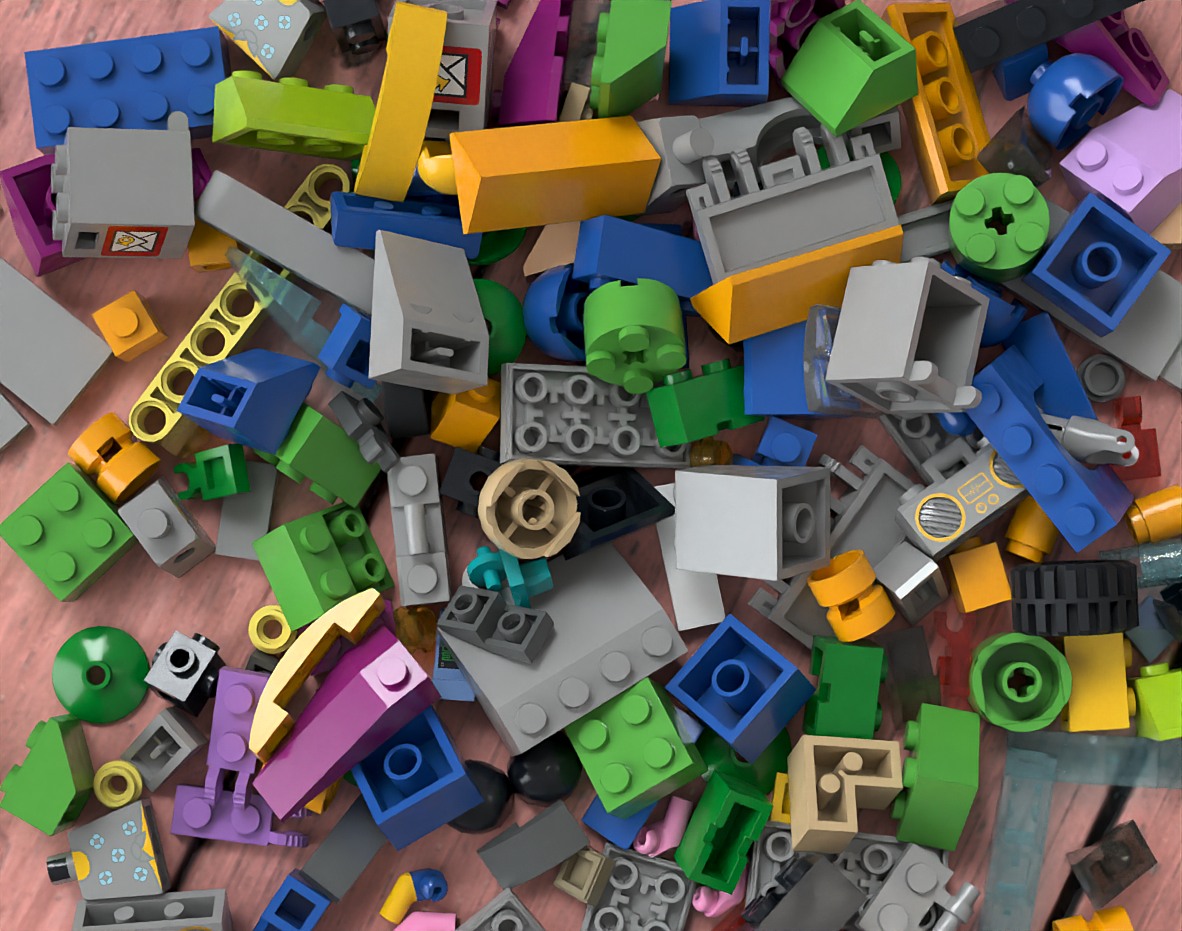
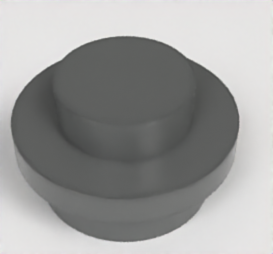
(1101, 377)

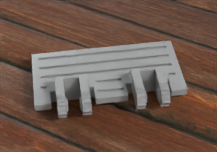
(796, 209)
(861, 522)

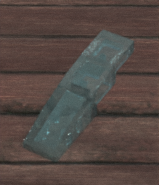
(289, 309)
(1107, 758)
(1017, 841)

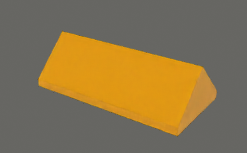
(946, 113)
(552, 173)
(786, 289)

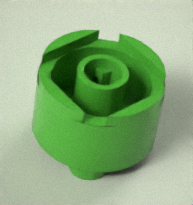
(1016, 205)
(633, 334)
(1038, 700)

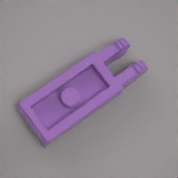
(230, 734)
(225, 823)

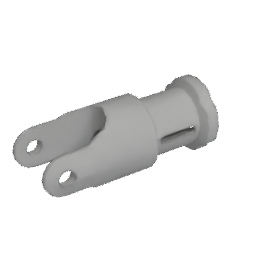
(1092, 440)

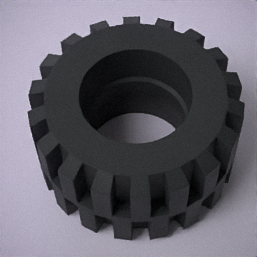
(1074, 597)

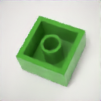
(68, 533)
(635, 748)

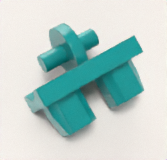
(523, 579)

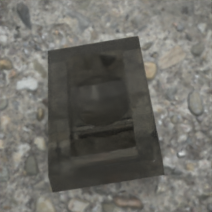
(1018, 151)
(909, 674)
(1112, 863)

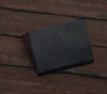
(612, 506)

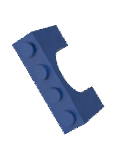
(1075, 498)

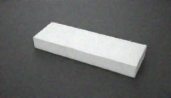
(693, 593)

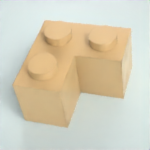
(833, 779)

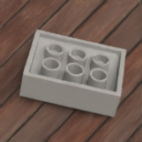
(601, 643)

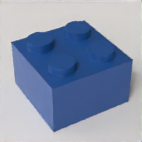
(1096, 265)
(741, 688)
(416, 780)

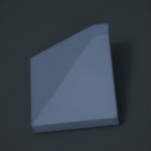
(1151, 635)

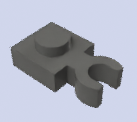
(362, 423)

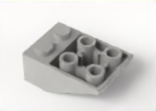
(426, 317)

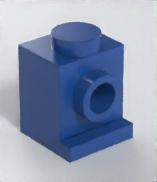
(349, 349)
(783, 444)

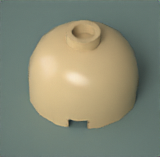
(529, 508)

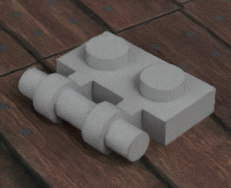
(911, 890)

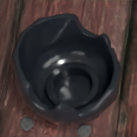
(545, 771)
(498, 800)

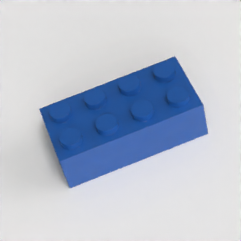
(127, 84)

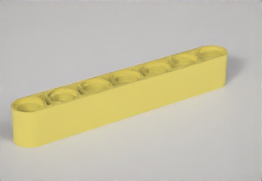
(219, 315)

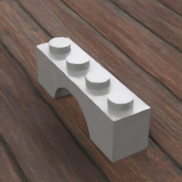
(769, 128)

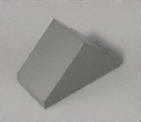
(911, 582)
(164, 746)

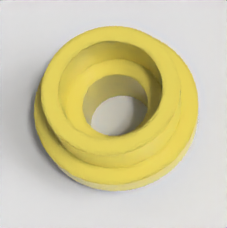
(261, 639)
(103, 784)

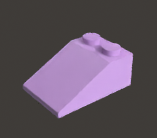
(1133, 162)

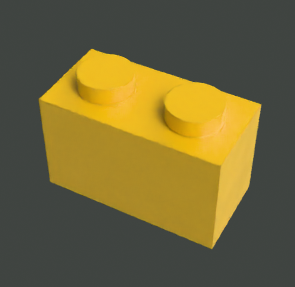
(1098, 682)

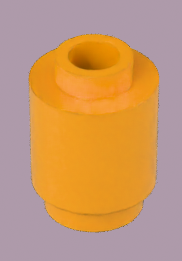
(1156, 516)
(1031, 532)

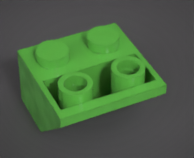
(629, 56)
(851, 69)
(321, 562)
(53, 779)

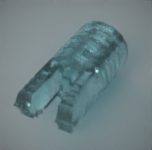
(1159, 561)

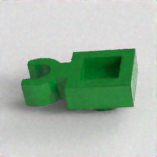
(216, 474)

